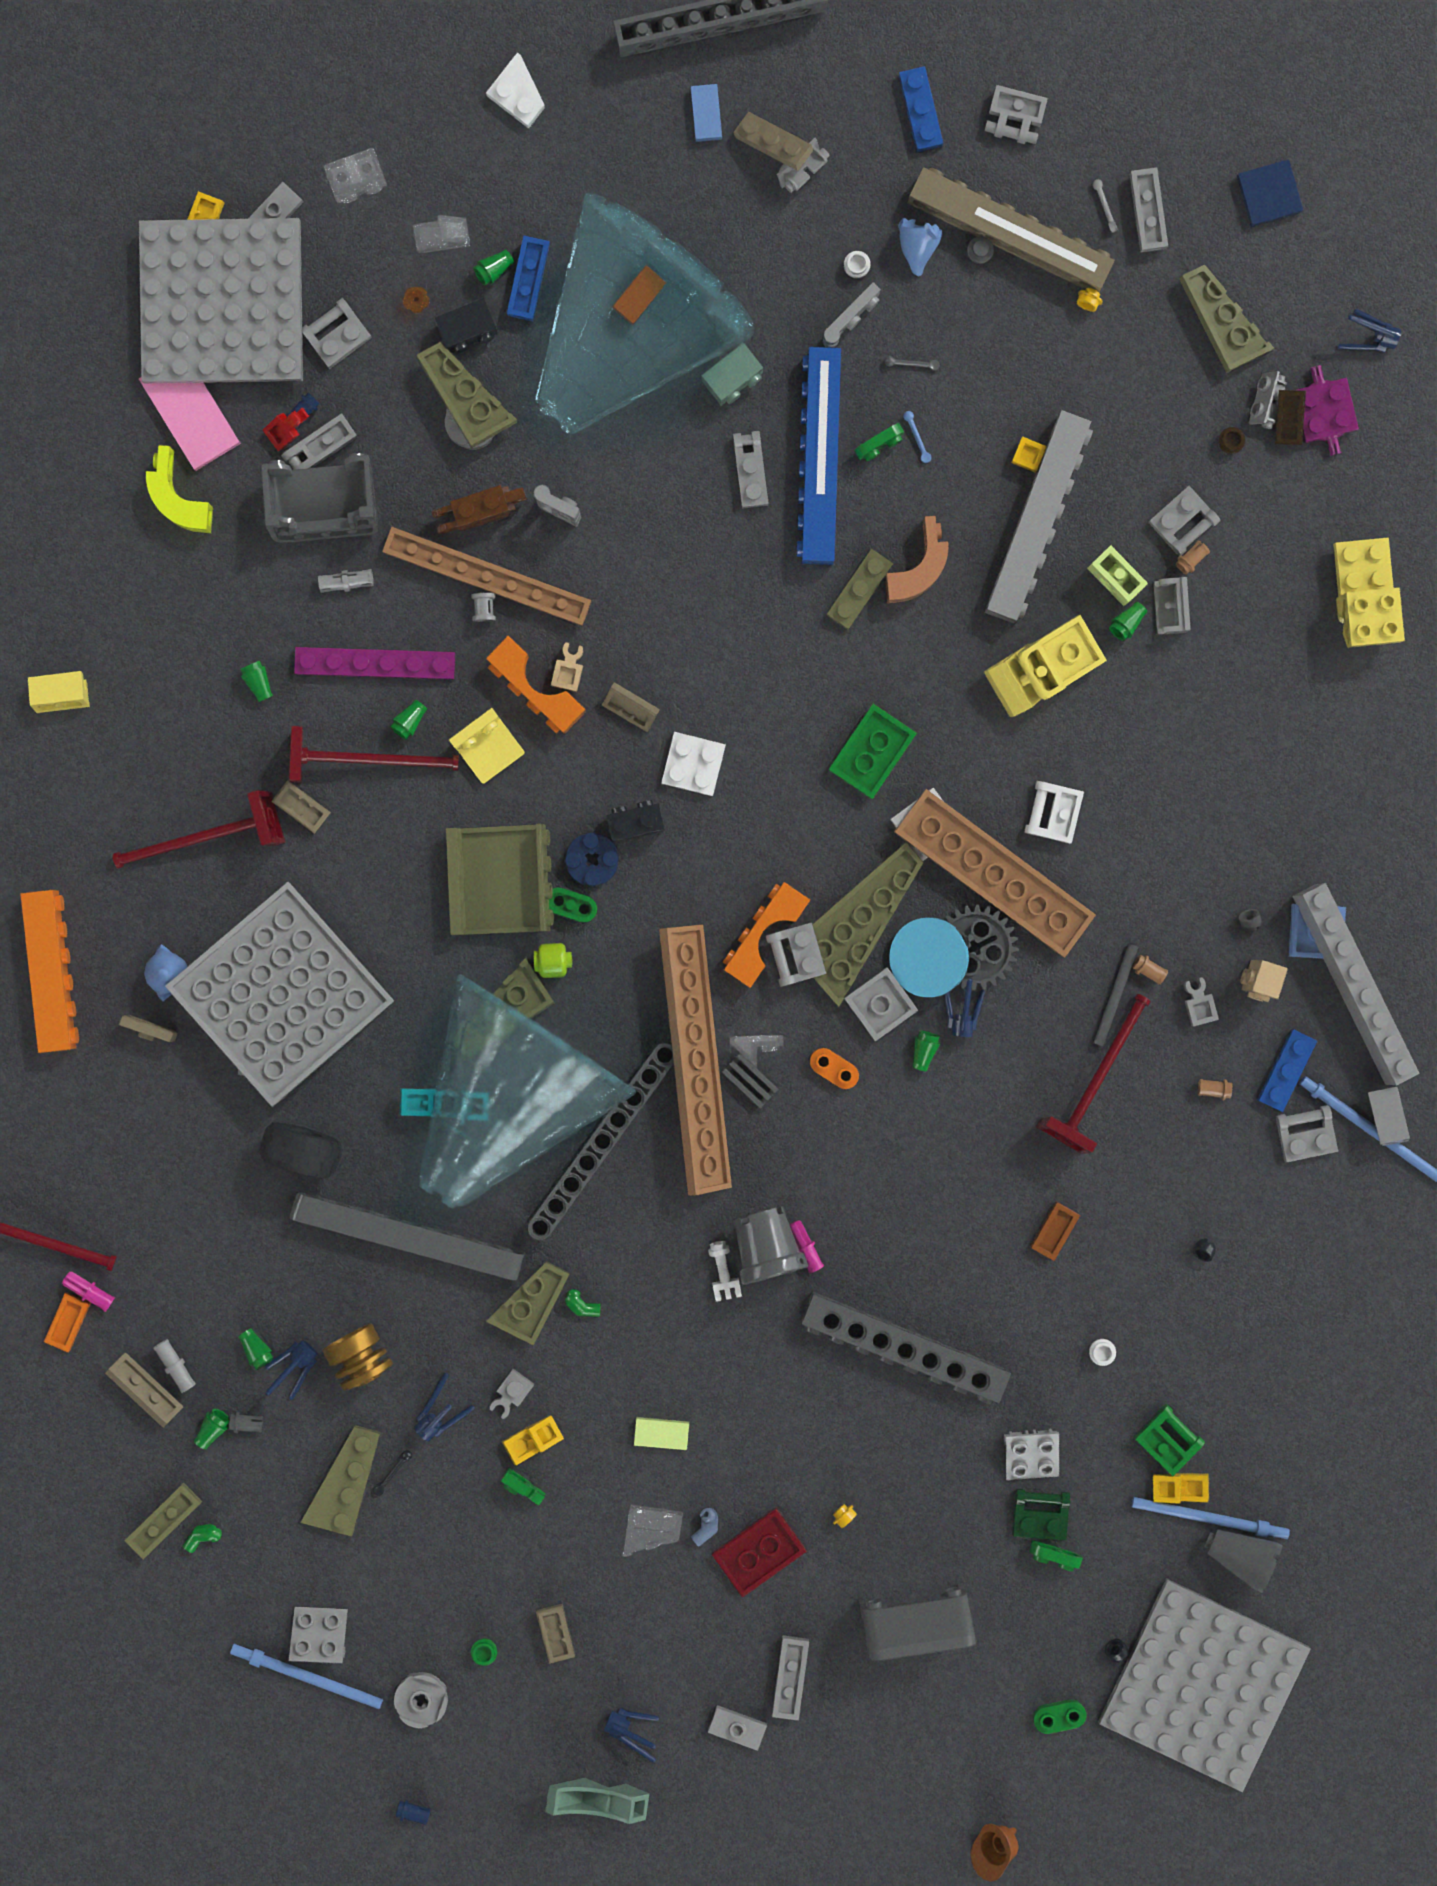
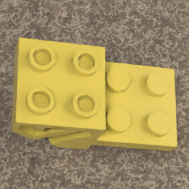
(1366, 593)
(1045, 666)

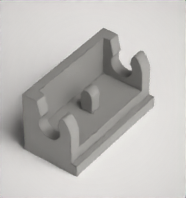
(1171, 606)
(1389, 1116)

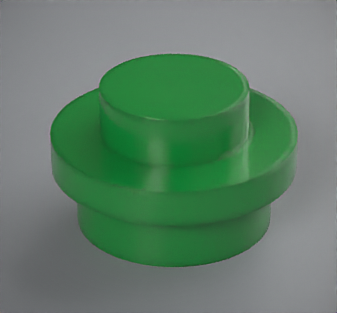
(484, 1652)

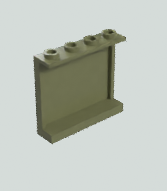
(499, 879)

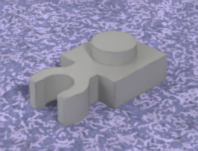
(1201, 1007)
(513, 1390)

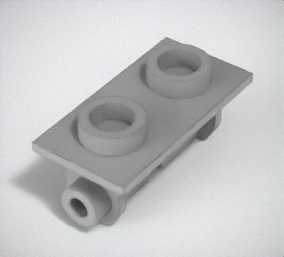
(794, 179)
(1263, 409)

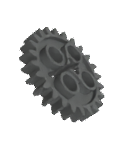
(987, 969)

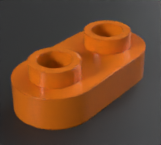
(834, 1068)

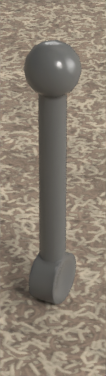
(933, 365)

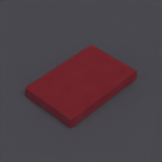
(759, 1552)

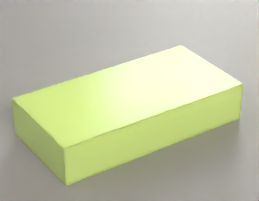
(661, 1433)

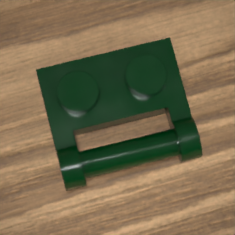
(1041, 1523)

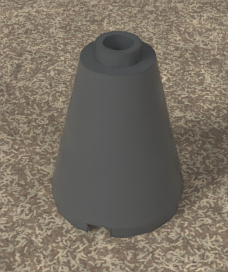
(1244, 1556)

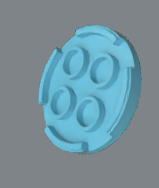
(928, 957)

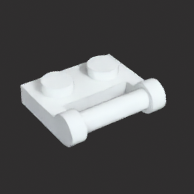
(1062, 815)

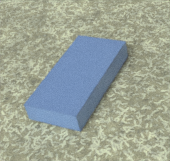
(706, 112)

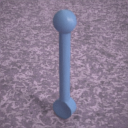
(925, 457)

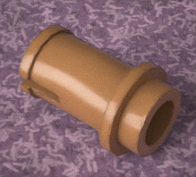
(1192, 558)
(1149, 969)
(1215, 1089)

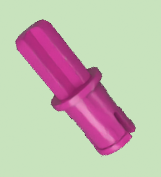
(806, 1246)
(88, 1291)

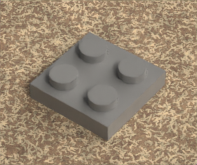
(881, 1004)

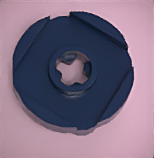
(592, 874)

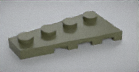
(1227, 328)
(469, 403)
(524, 991)
(343, 1489)

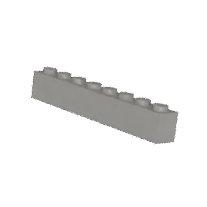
(1037, 517)
(1356, 984)

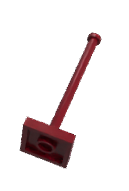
(300, 755)
(264, 819)
(1067, 1131)
(58, 1246)

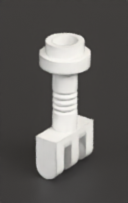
(718, 1250)

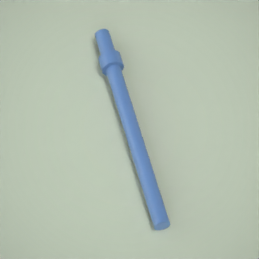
(1260, 1528)
(258, 1658)

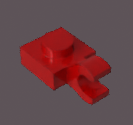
(282, 429)

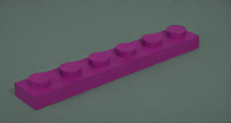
(375, 663)

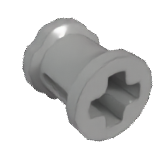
(483, 607)

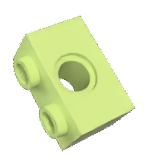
(1117, 575)

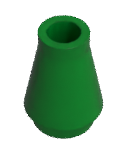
(492, 267)
(1126, 623)
(257, 680)
(408, 720)
(924, 1049)
(256, 1350)
(213, 1426)

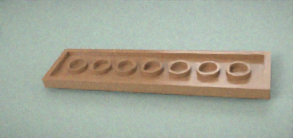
(994, 873)

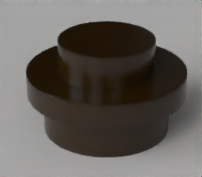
(1231, 440)

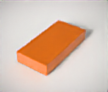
(67, 1322)

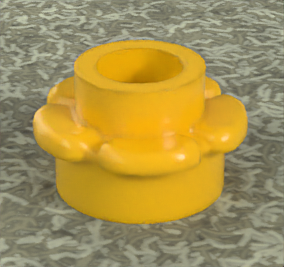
(1089, 299)
(844, 1515)

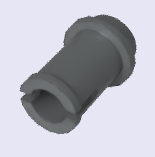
(245, 1423)

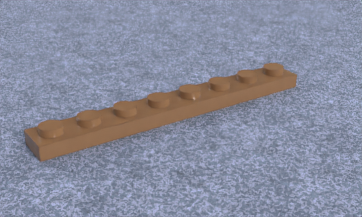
(487, 576)

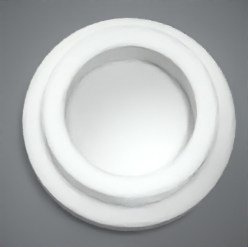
(857, 264)
(1102, 1352)

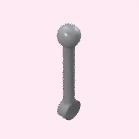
(1097, 185)

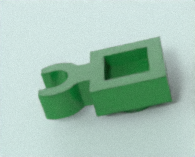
(516, 1484)

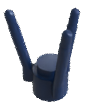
(1385, 333)
(963, 1024)
(302, 1355)
(431, 1424)
(618, 1728)

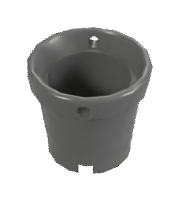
(767, 1246)

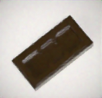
(1290, 417)

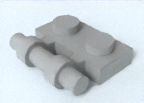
(1019, 107)

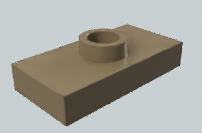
(630, 707)
(300, 806)
(148, 1029)
(555, 1633)

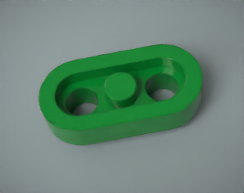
(871, 447)
(571, 905)
(1044, 1552)
(1059, 1713)

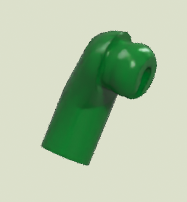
(579, 1307)
(202, 1534)

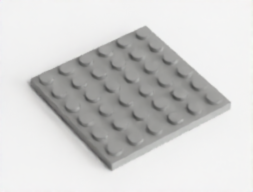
(221, 300)
(279, 994)
(1204, 1685)

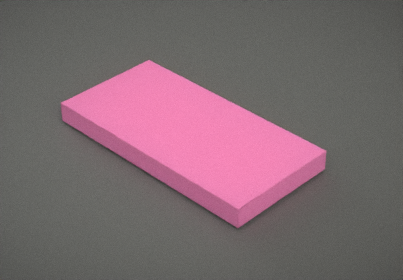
(193, 420)

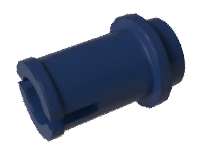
(308, 403)
(412, 1812)

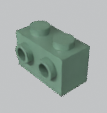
(732, 375)

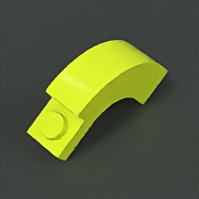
(184, 513)

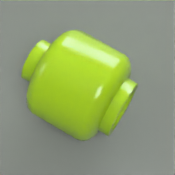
(552, 960)

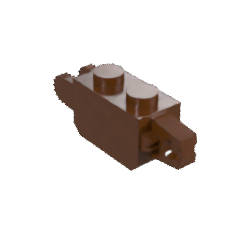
(479, 508)

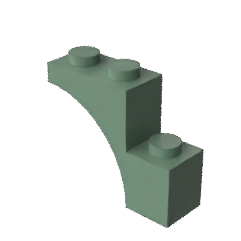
(588, 1797)

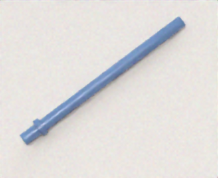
(1318, 1091)

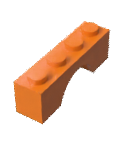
(511, 662)
(785, 906)

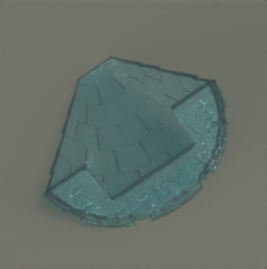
(597, 356)
(504, 1096)

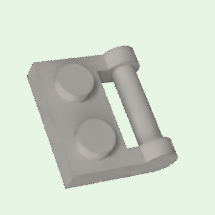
(341, 340)
(563, 509)
(1177, 514)
(804, 950)
(1307, 1142)

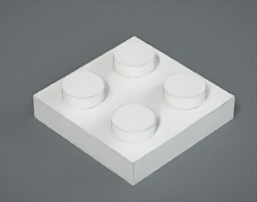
(693, 764)

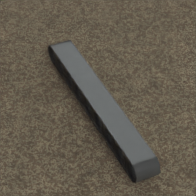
(592, 1149)
(406, 1236)

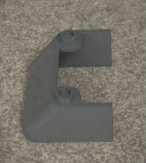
(917, 1626)

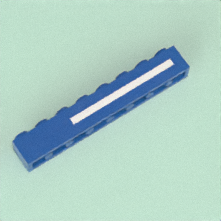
(821, 456)

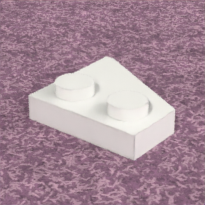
(517, 92)

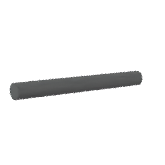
(1116, 995)

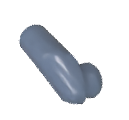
(708, 1528)

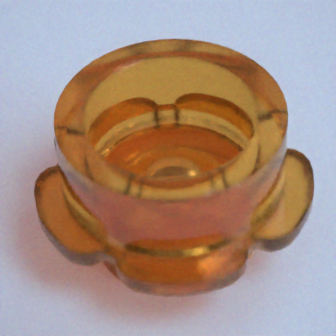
(418, 292)

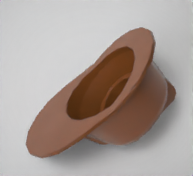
(993, 1851)

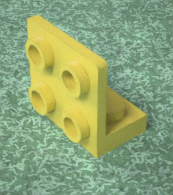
(487, 746)

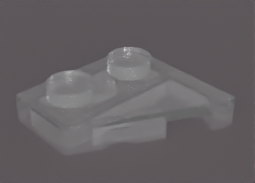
(650, 1528)

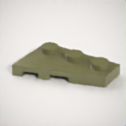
(531, 1304)

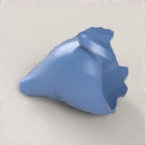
(918, 243)
(162, 969)

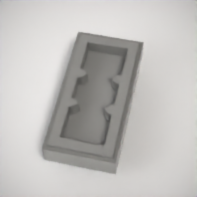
(279, 204)
(737, 1727)

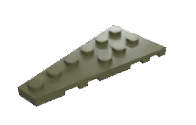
(857, 921)

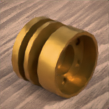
(357, 1357)

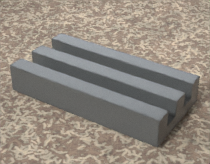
(766, 1096)

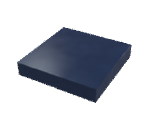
(1270, 193)

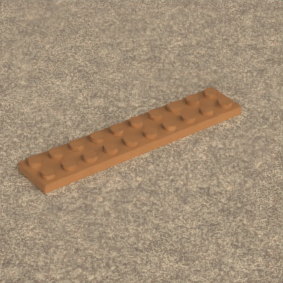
(695, 1059)

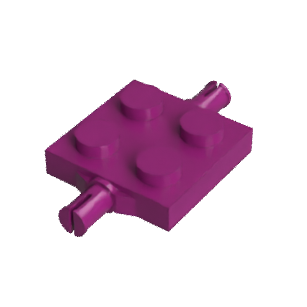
(1328, 411)

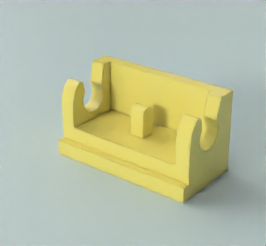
(58, 692)

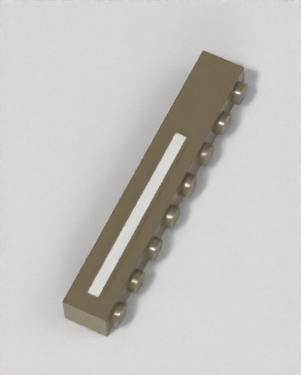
(1010, 230)

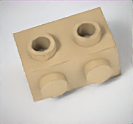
(1263, 980)

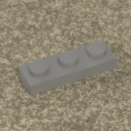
(1148, 209)
(790, 1677)

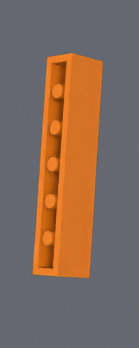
(49, 971)

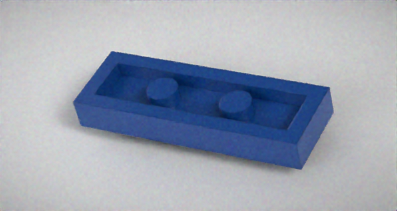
(920, 109)
(528, 278)
(1287, 1070)

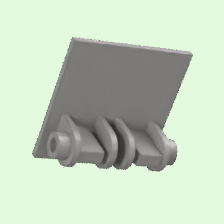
(1032, 1454)
(318, 1635)

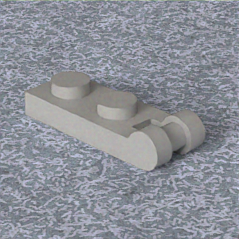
(850, 316)
(321, 444)
(750, 470)

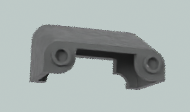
(319, 500)

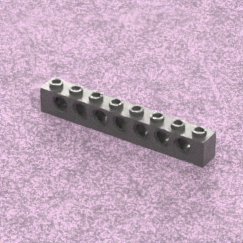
(705, 20)
(995, 1376)

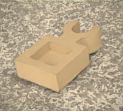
(567, 672)

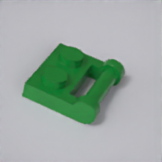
(1162, 1446)

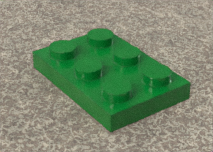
(872, 751)

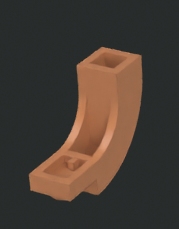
(912, 583)

